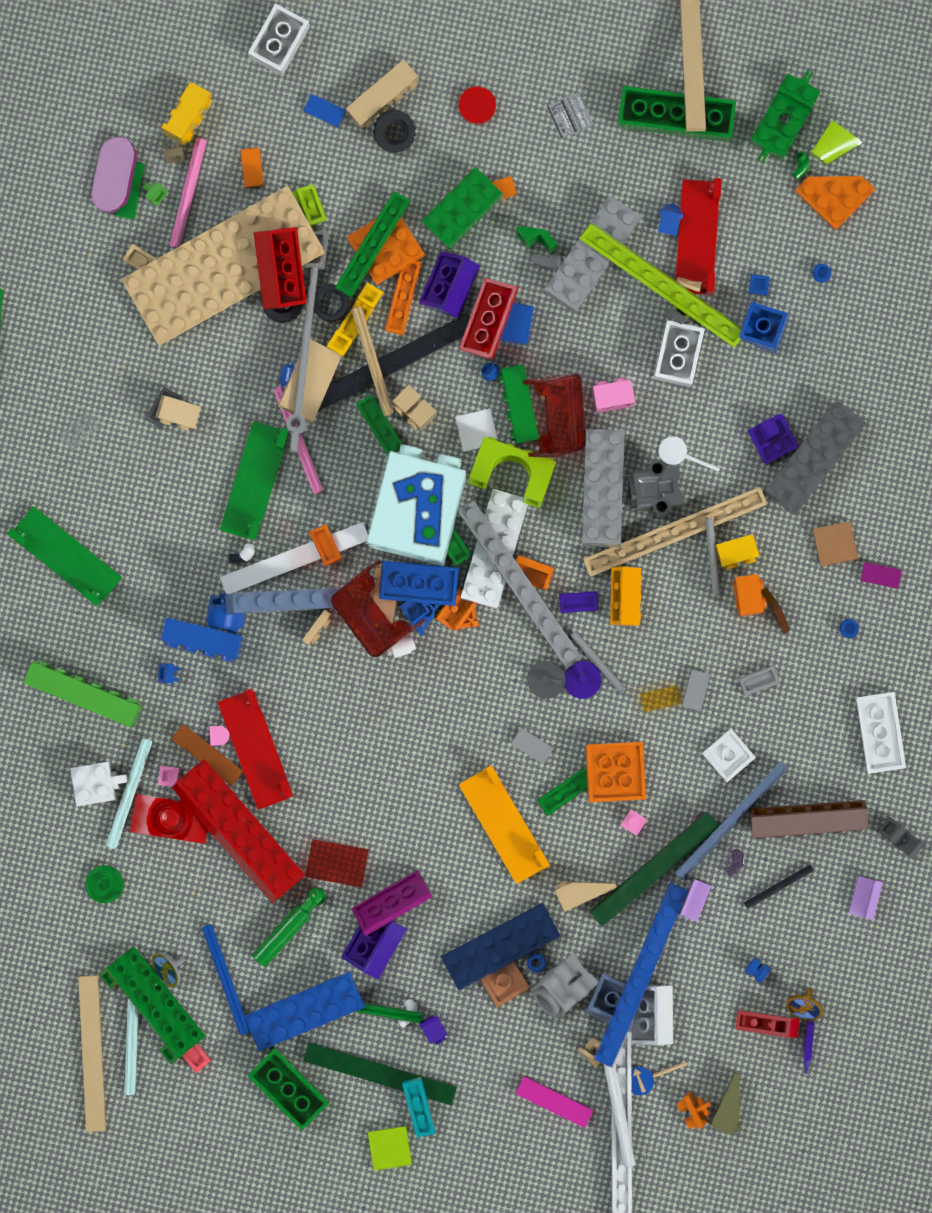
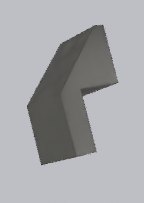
(901, 837)

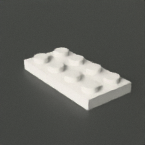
(880, 732)

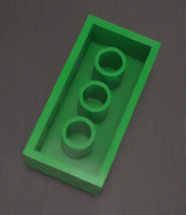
(462, 208)
(289, 1088)

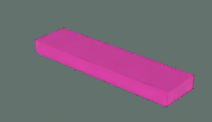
(554, 1102)

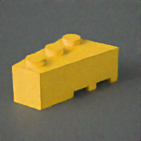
(187, 114)

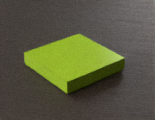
(389, 1148)

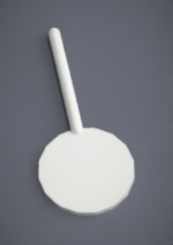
(674, 451)

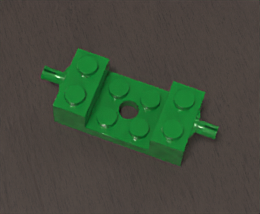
(793, 99)

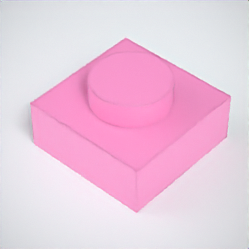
(633, 822)

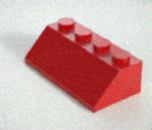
(280, 267)

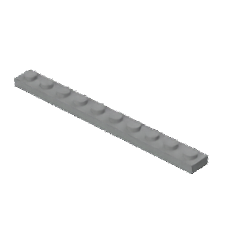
(519, 584)

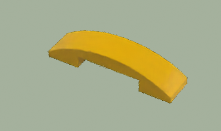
(348, 330)

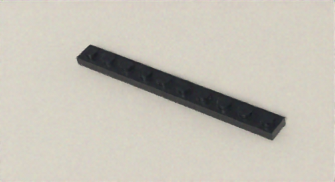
(396, 360)

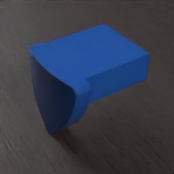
(670, 219)

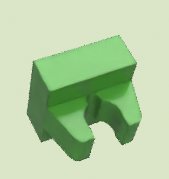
(155, 193)

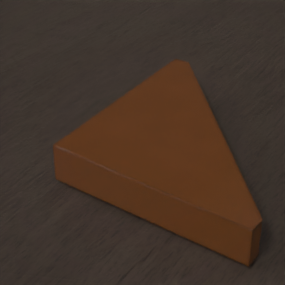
(776, 610)

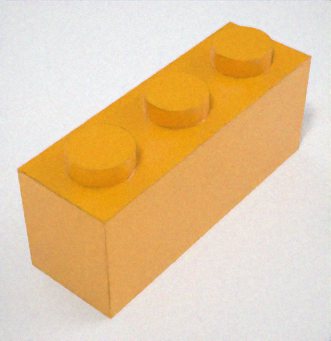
(625, 596)

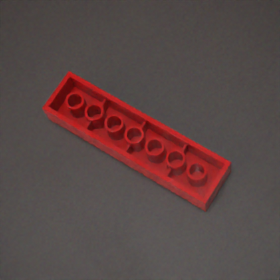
(238, 831)

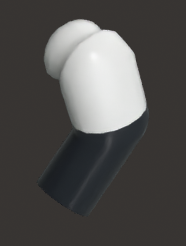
(244, 556)

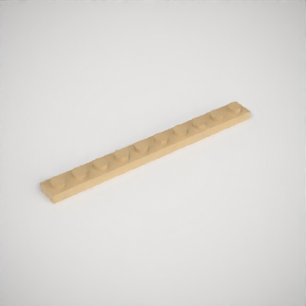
(674, 532)

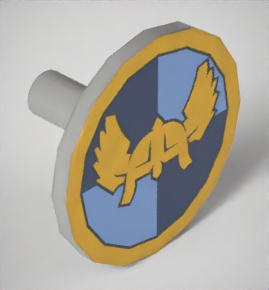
(166, 968)

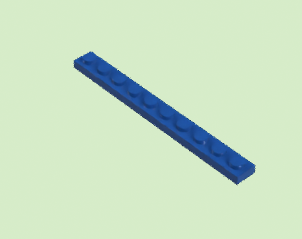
(640, 975)

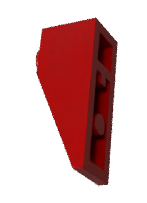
(767, 1024)

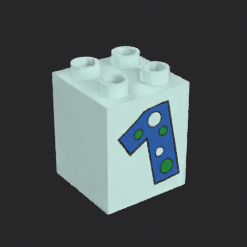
(417, 506)

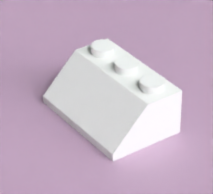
(654, 1017)

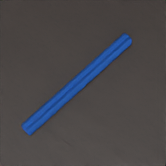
(225, 979)

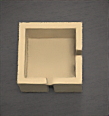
(415, 410)

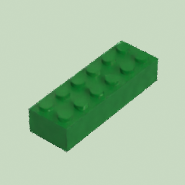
(665, 114)

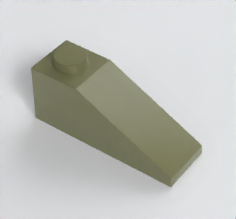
(728, 1110)

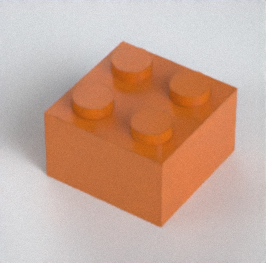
(748, 595)

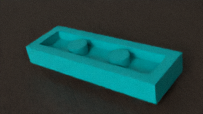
(419, 1107)

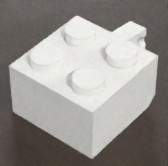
(95, 783)

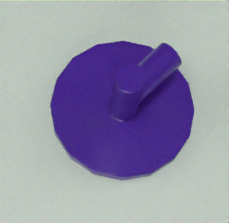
(582, 680)

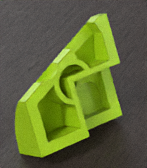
(834, 143)

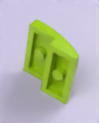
(310, 204)

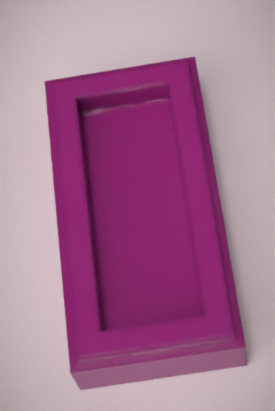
(880, 575)

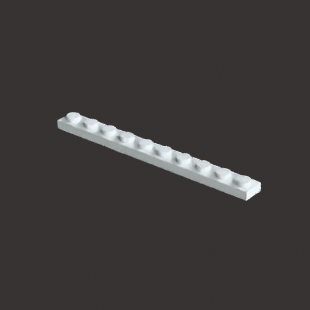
(620, 1174)

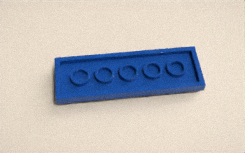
(304, 1011)

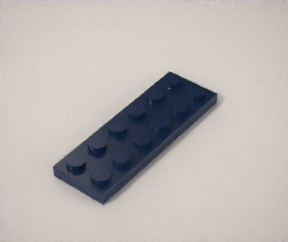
(500, 946)

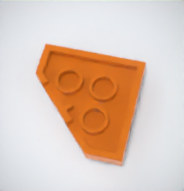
(835, 196)

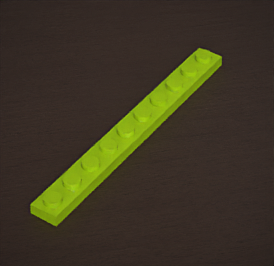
(661, 284)

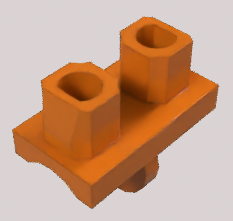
(697, 1109)

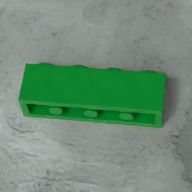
(519, 404)

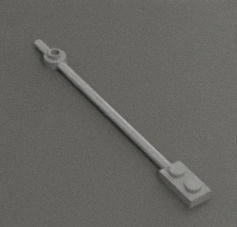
(314, 265)

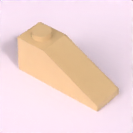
(576, 893)

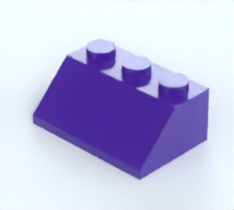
(449, 284)
(373, 951)

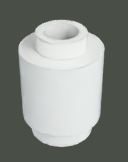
(403, 648)

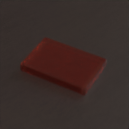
(336, 863)

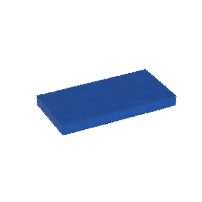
(418, 583)

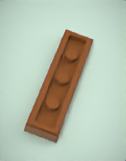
(202, 750)

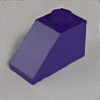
(434, 1029)

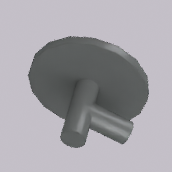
(546, 679)

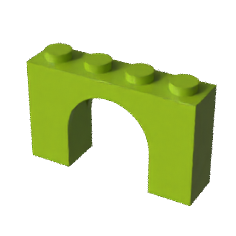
(494, 452)

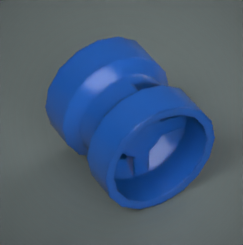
(757, 969)

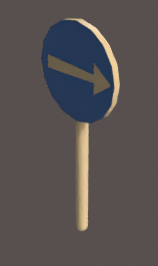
(643, 1080)

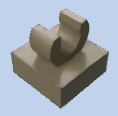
(175, 154)

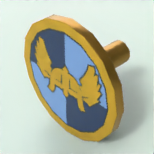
(804, 1006)

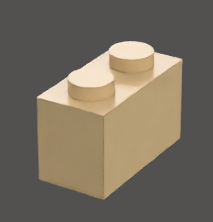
(177, 412)

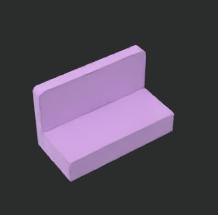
(865, 897)
(695, 900)

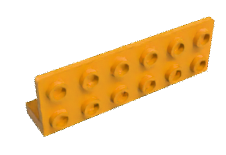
(504, 824)

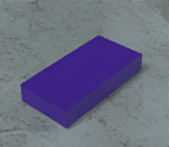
(578, 602)

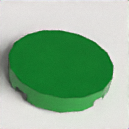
(104, 884)

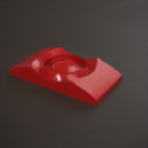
(166, 819)

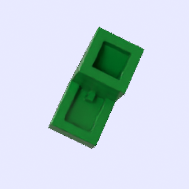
(530, 236)

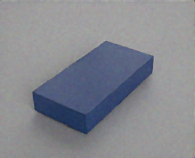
(324, 110)

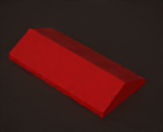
(488, 318)

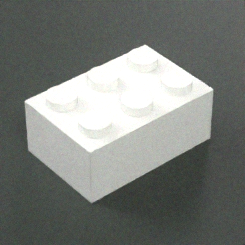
(279, 39)
(679, 353)

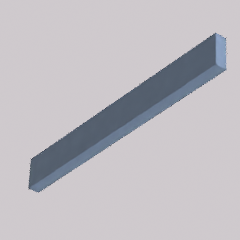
(731, 821)

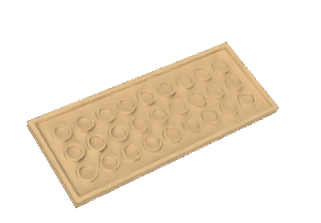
(214, 267)

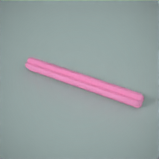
(188, 192)
(302, 451)

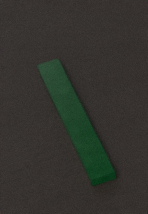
(654, 869)
(376, 1072)

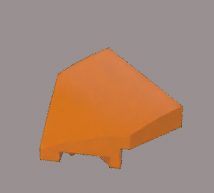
(458, 616)

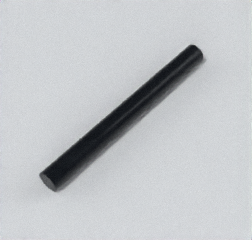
(779, 886)

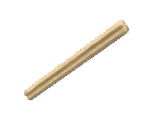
(372, 361)

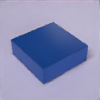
(759, 285)

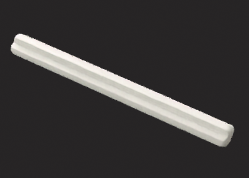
(619, 1115)

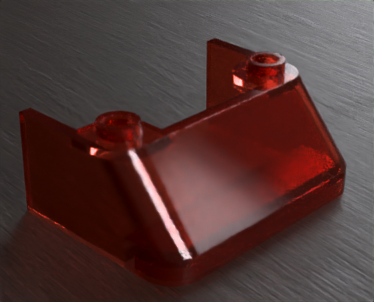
(563, 414)
(366, 618)

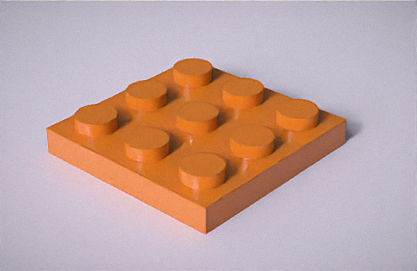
(397, 253)
(615, 772)

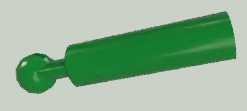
(288, 927)

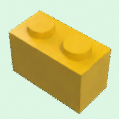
(737, 551)

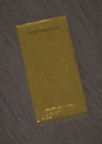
(660, 698)

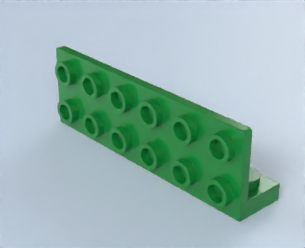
(254, 480)
(65, 556)
(154, 1003)

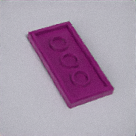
(391, 902)

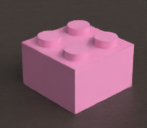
(613, 395)

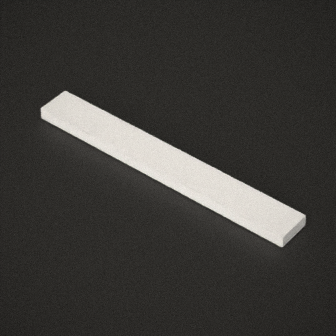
(290, 560)

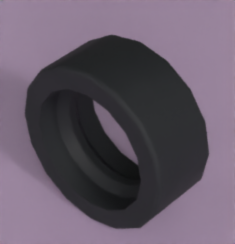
(330, 317)

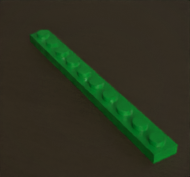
(391, 443)

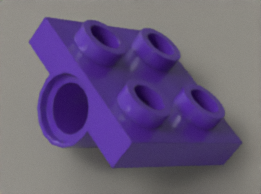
(773, 438)

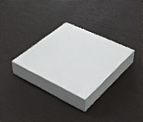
(728, 755)

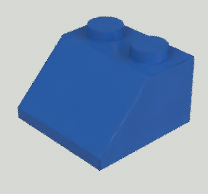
(764, 327)

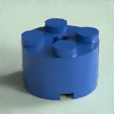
(218, 618)

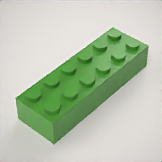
(82, 694)

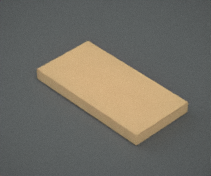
(319, 373)

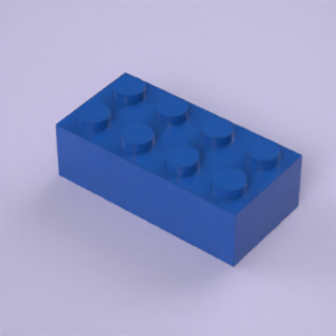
(201, 638)

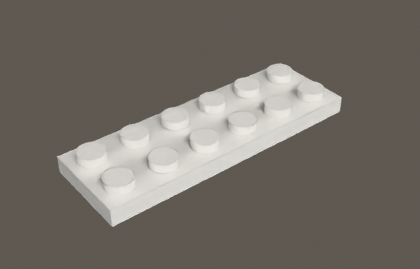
(484, 581)

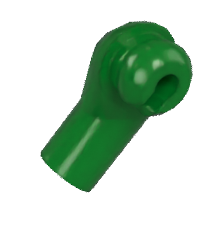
(803, 165)

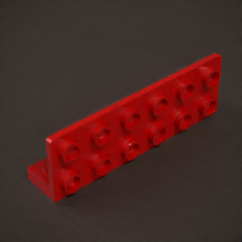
(698, 233)
(255, 749)

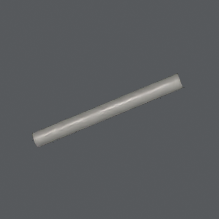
(712, 556)
(598, 662)

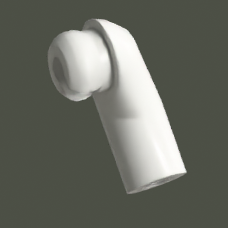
(411, 1006)

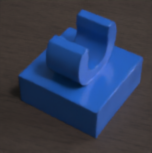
(166, 673)

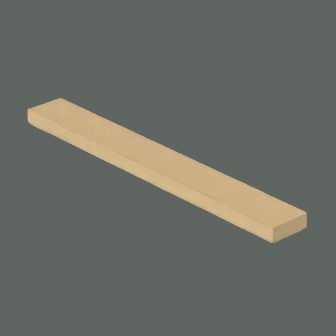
(692, 65)
(92, 1053)

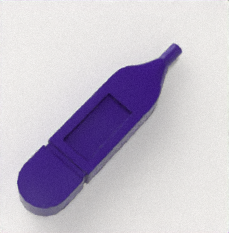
(808, 1044)

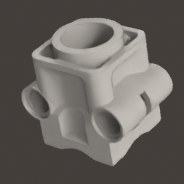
(563, 986)

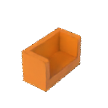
(536, 572)

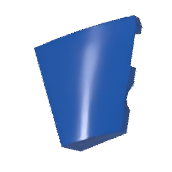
(417, 611)

